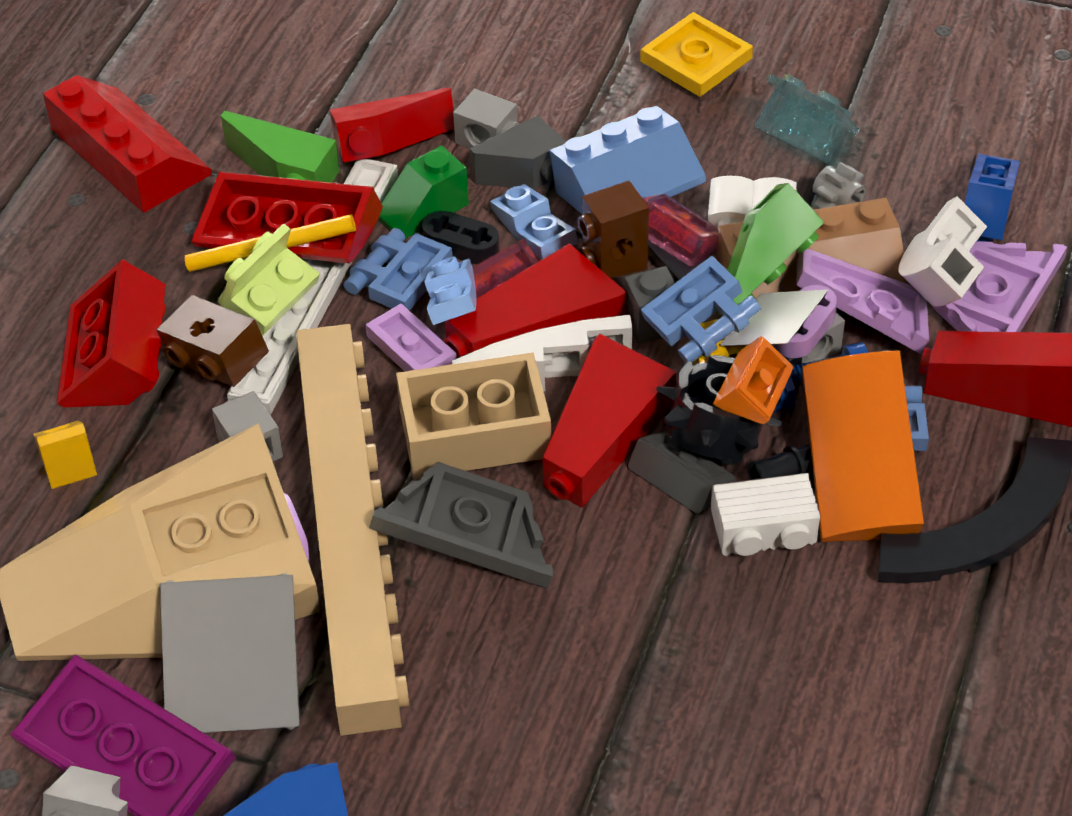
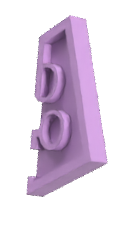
(869, 297)

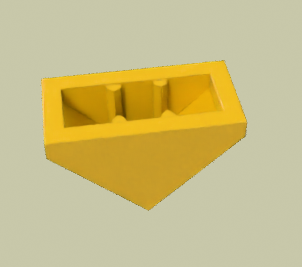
(65, 454)

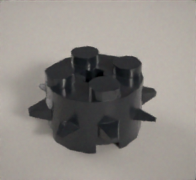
(700, 424)

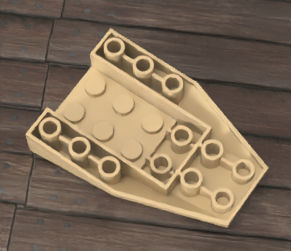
(100, 577)

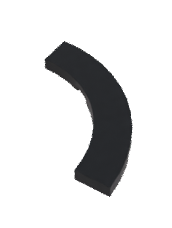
(990, 534)

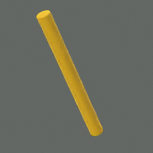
(243, 249)

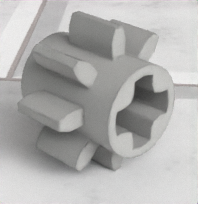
(838, 186)

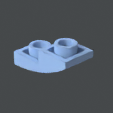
(529, 218)
(450, 289)

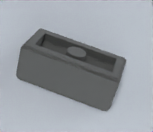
(677, 473)

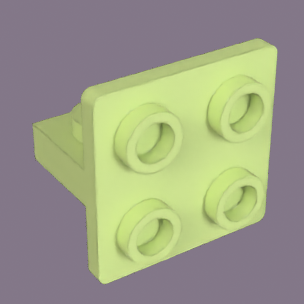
(267, 280)

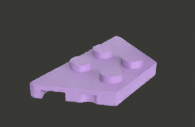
(1005, 288)

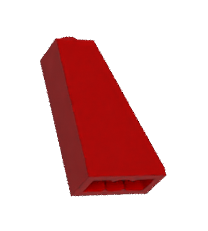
(545, 295)
(1003, 372)
(604, 418)

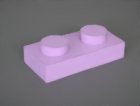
(408, 340)

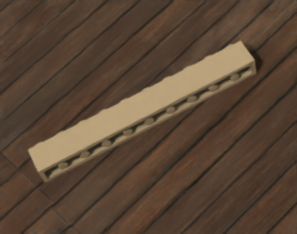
(349, 551)

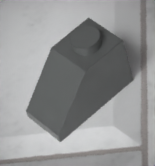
(516, 156)
(641, 289)

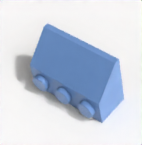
(642, 148)

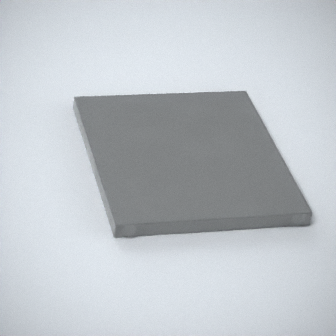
(231, 653)

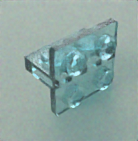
(804, 119)

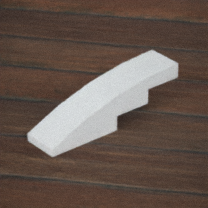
(559, 348)

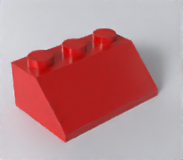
(113, 340)

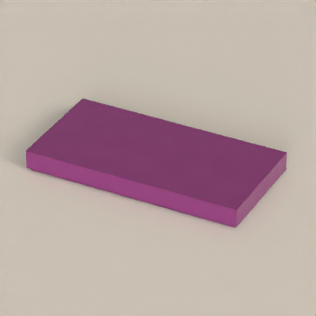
(113, 730)

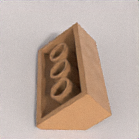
(853, 233)

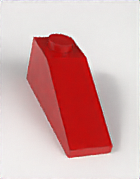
(391, 123)

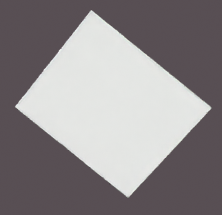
(779, 317)

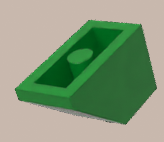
(425, 186)

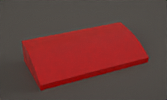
(251, 205)

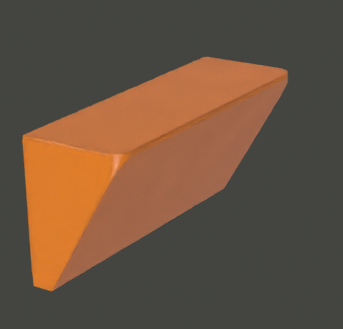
(754, 382)

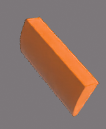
(861, 447)

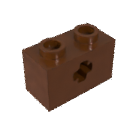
(615, 229)
(212, 341)

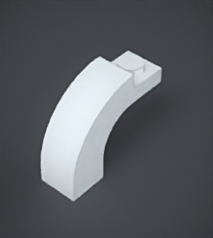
(940, 258)

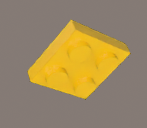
(696, 54)

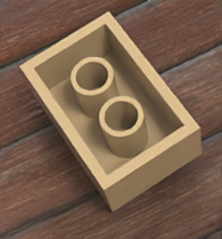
(474, 414)

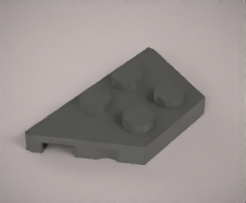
(469, 521)

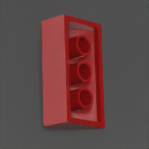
(122, 142)

